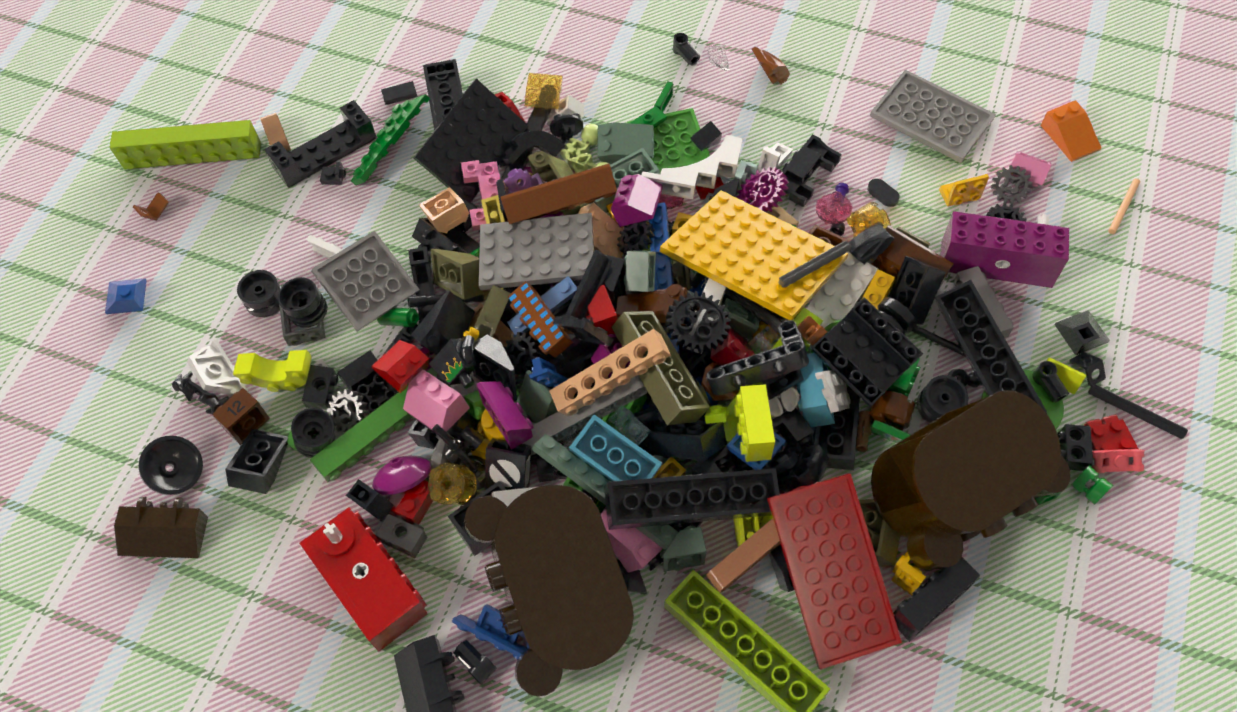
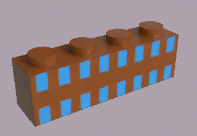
(539, 319)

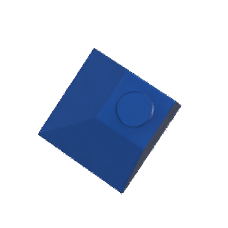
(125, 296)

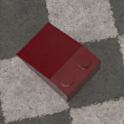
(732, 350)

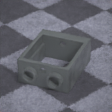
(302, 336)

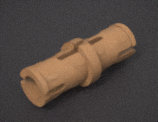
(862, 438)

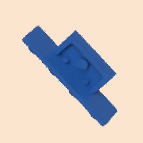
(546, 373)
(491, 629)

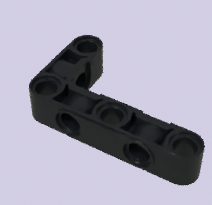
(762, 366)

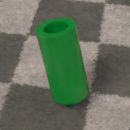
(399, 317)

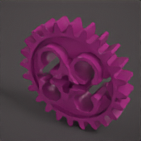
(760, 190)

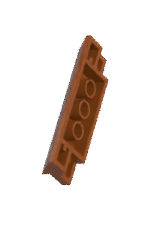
(559, 194)

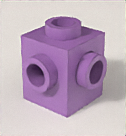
(514, 175)

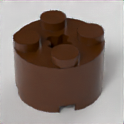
(893, 410)

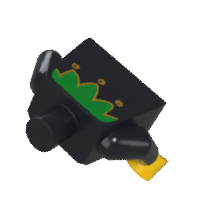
(457, 360)

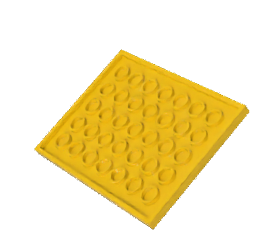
(750, 253)

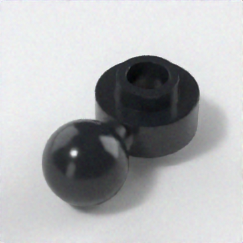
(965, 378)

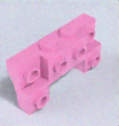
(487, 176)

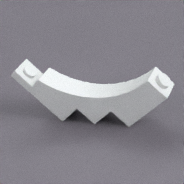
(683, 180)

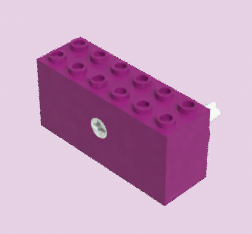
(1007, 248)

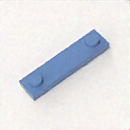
(553, 299)

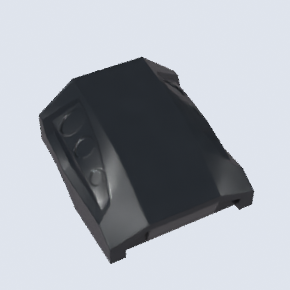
(870, 243)

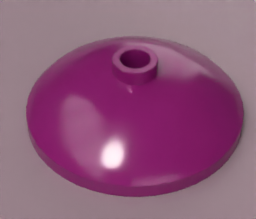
(401, 474)

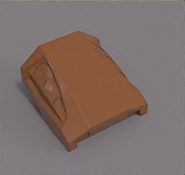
(773, 66)

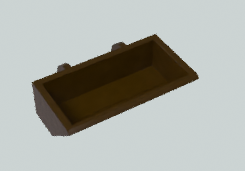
(160, 530)

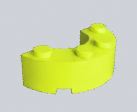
(274, 374)

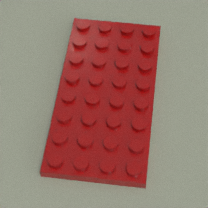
(834, 571)

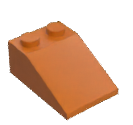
(1071, 130)

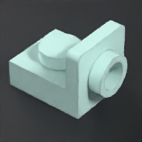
(744, 170)

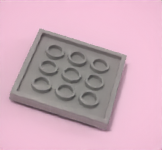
(365, 280)

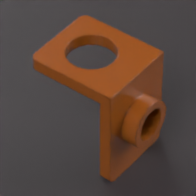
(154, 209)

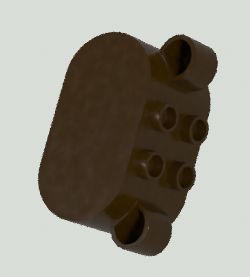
(968, 475)
(557, 580)

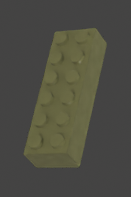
(669, 382)

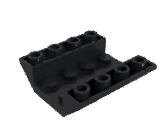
(867, 351)

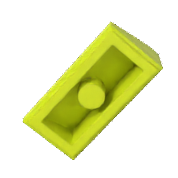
(1069, 377)

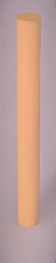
(1124, 206)

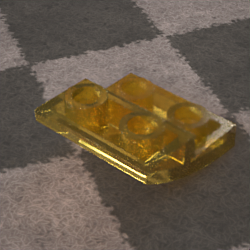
(543, 91)

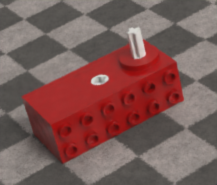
(365, 578)

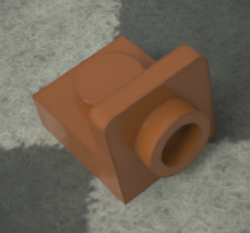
(811, 330)

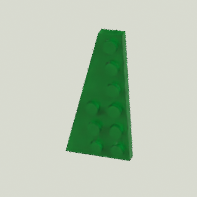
(394, 128)

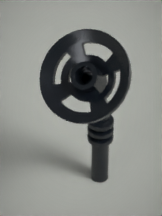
(457, 449)

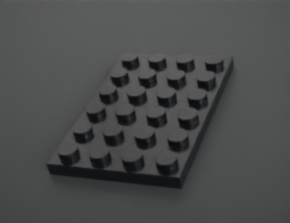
(471, 131)

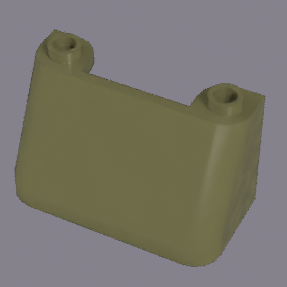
(550, 169)

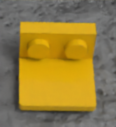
(964, 190)
(907, 576)

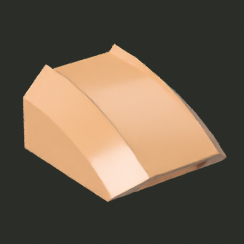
(445, 210)

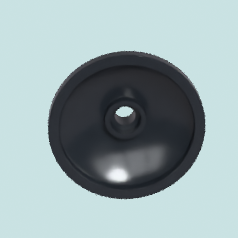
(173, 452)

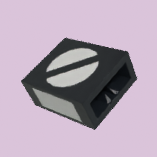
(507, 465)

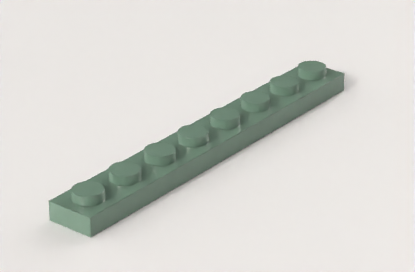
(592, 482)

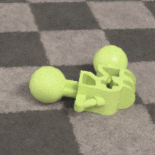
(578, 153)

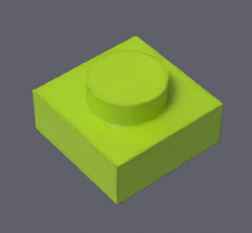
(716, 414)

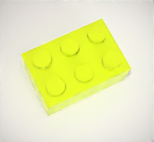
(754, 423)

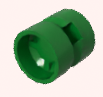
(1097, 491)

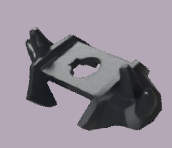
(189, 388)

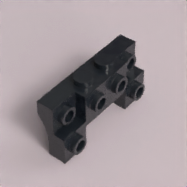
(804, 164)

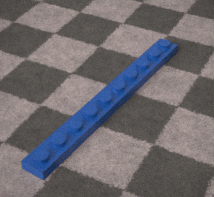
(663, 263)

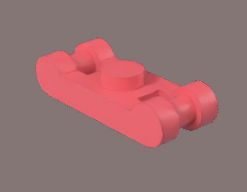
(1118, 460)

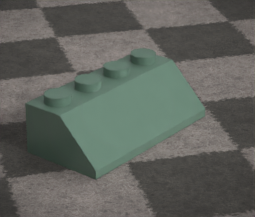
(629, 165)

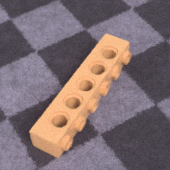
(564, 393)

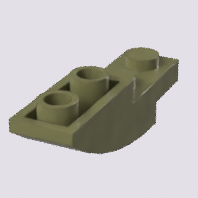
(491, 312)

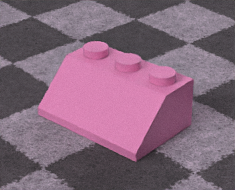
(434, 402)

